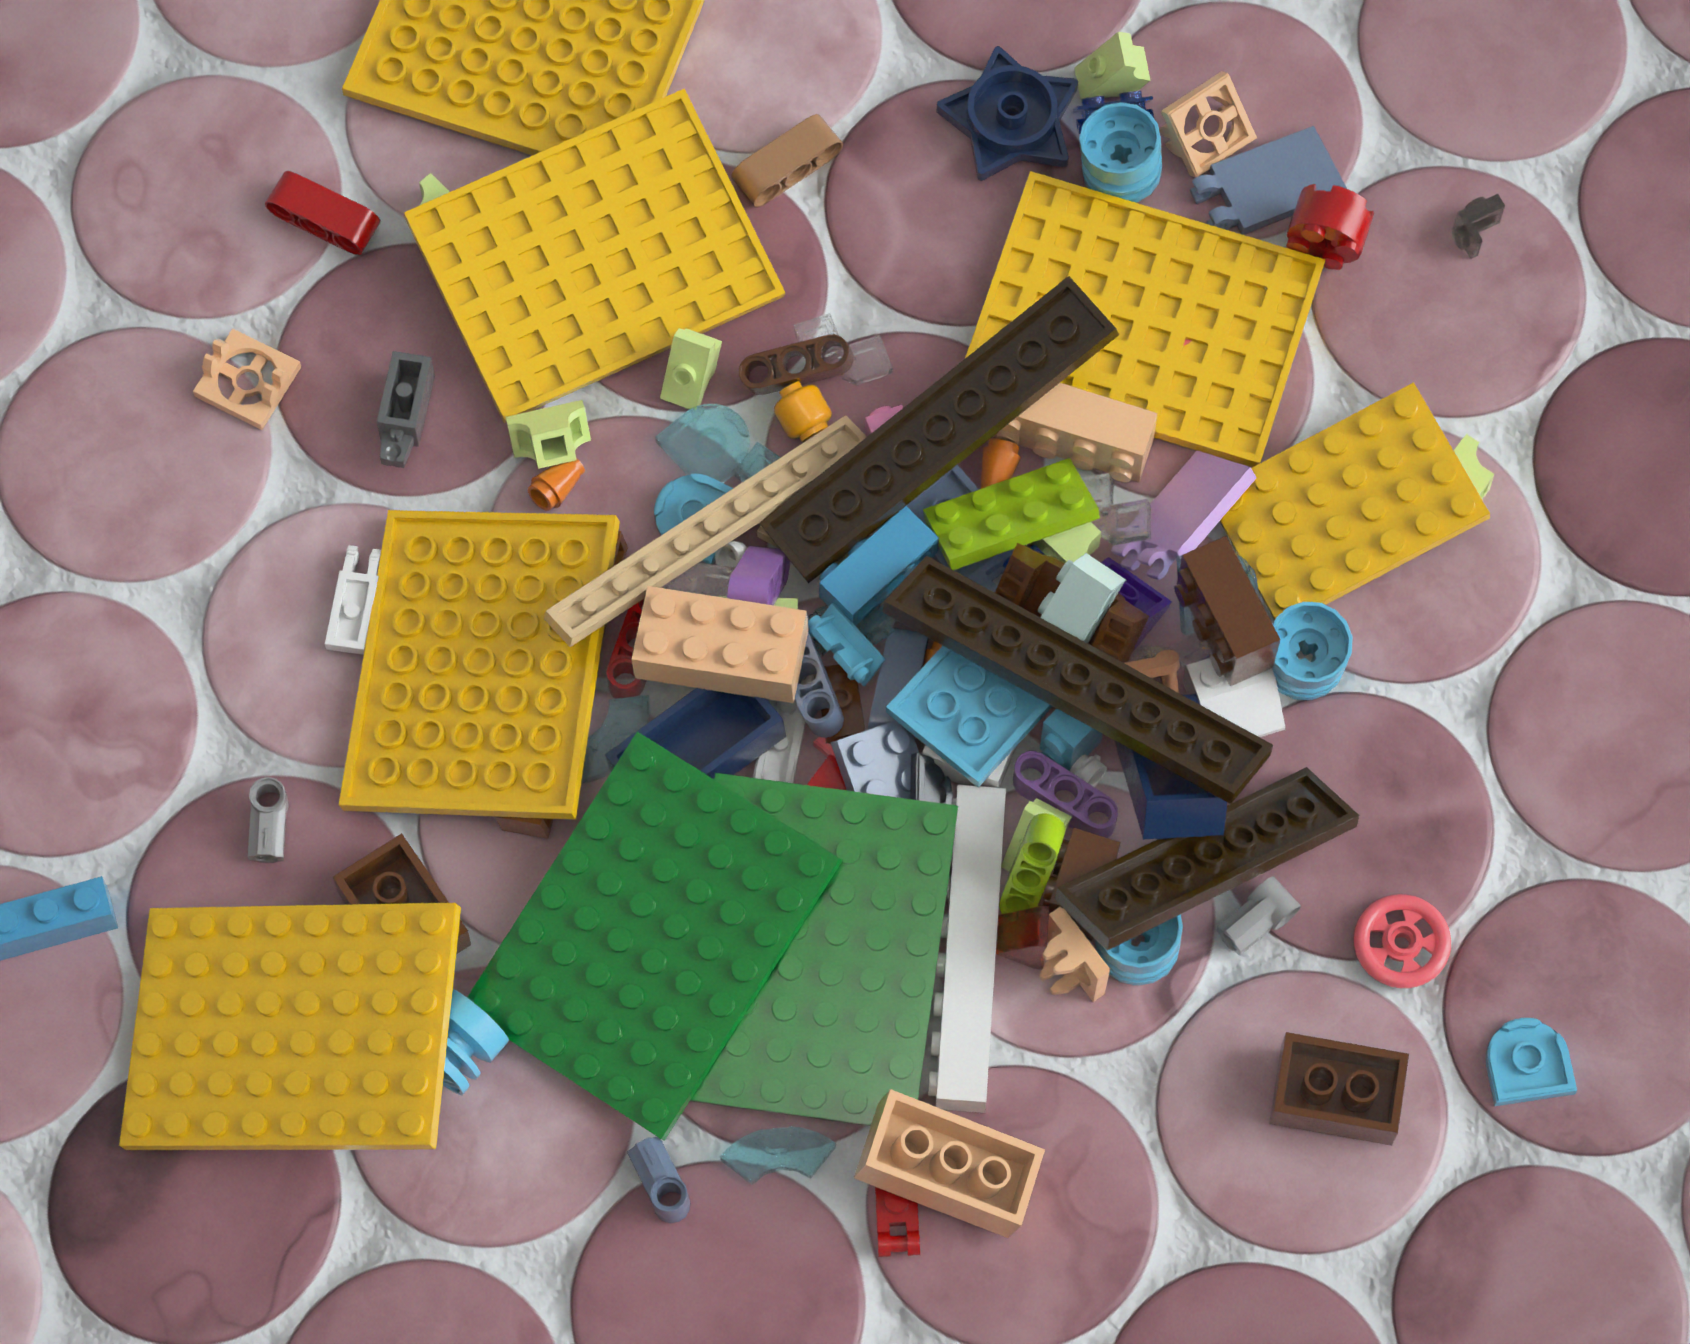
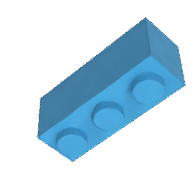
(877, 565)
(55, 917)

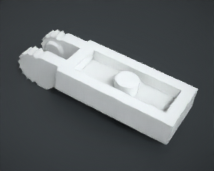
(352, 604)

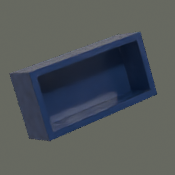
(712, 731)
(1168, 803)

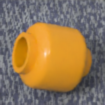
(802, 411)

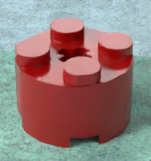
(1330, 225)

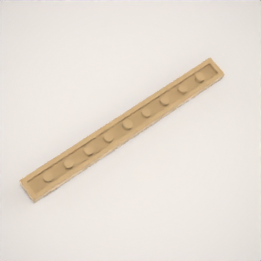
(700, 534)

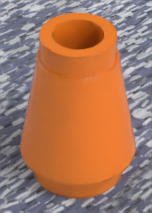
(998, 461)
(554, 484)

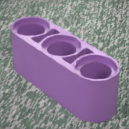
(759, 575)
(1057, 778)

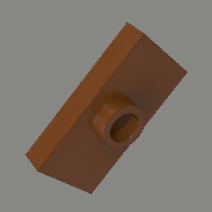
(849, 700)

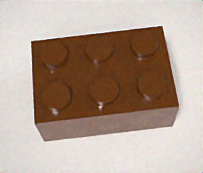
(1226, 611)
(392, 877)
(1339, 1088)

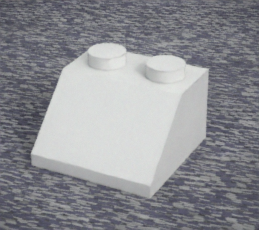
(1249, 704)

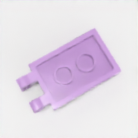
(1187, 511)

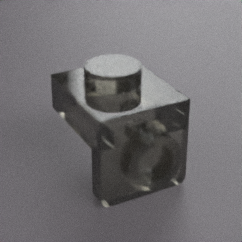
(1476, 217)

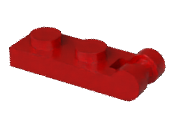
(896, 1211)

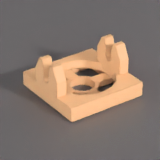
(1180, 144)
(236, 343)
(1074, 957)

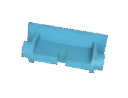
(847, 643)

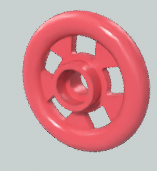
(1413, 910)

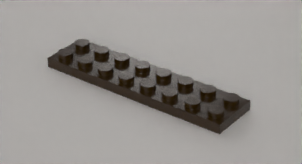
(1187, 871)

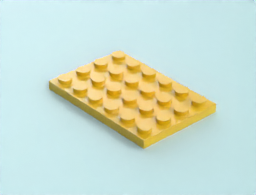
(1352, 503)

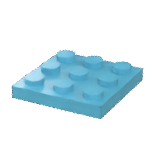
(966, 713)

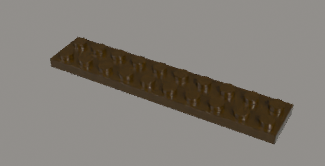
(939, 429)
(1078, 679)

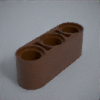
(778, 358)

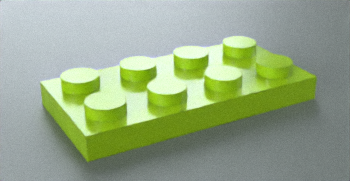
(1011, 513)

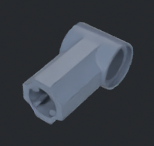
(659, 1178)

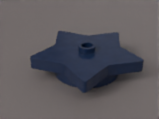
(1011, 115)

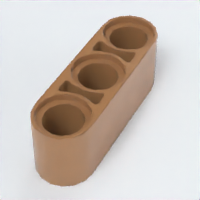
(787, 160)

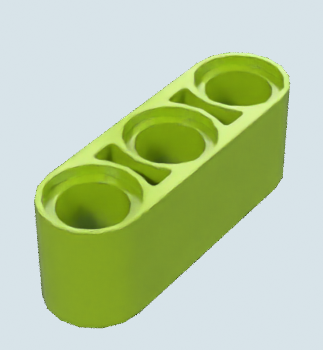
(1033, 863)

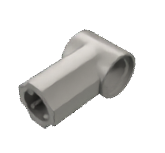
(267, 823)
(1267, 908)

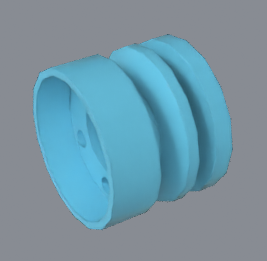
(1122, 135)
(1313, 630)
(1150, 959)
(469, 1034)

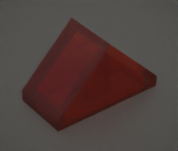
(1023, 936)

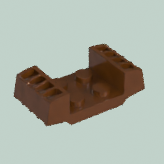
(1033, 575)

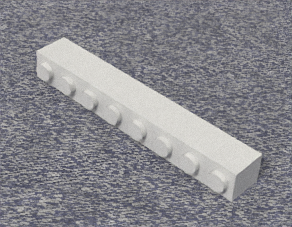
(970, 952)

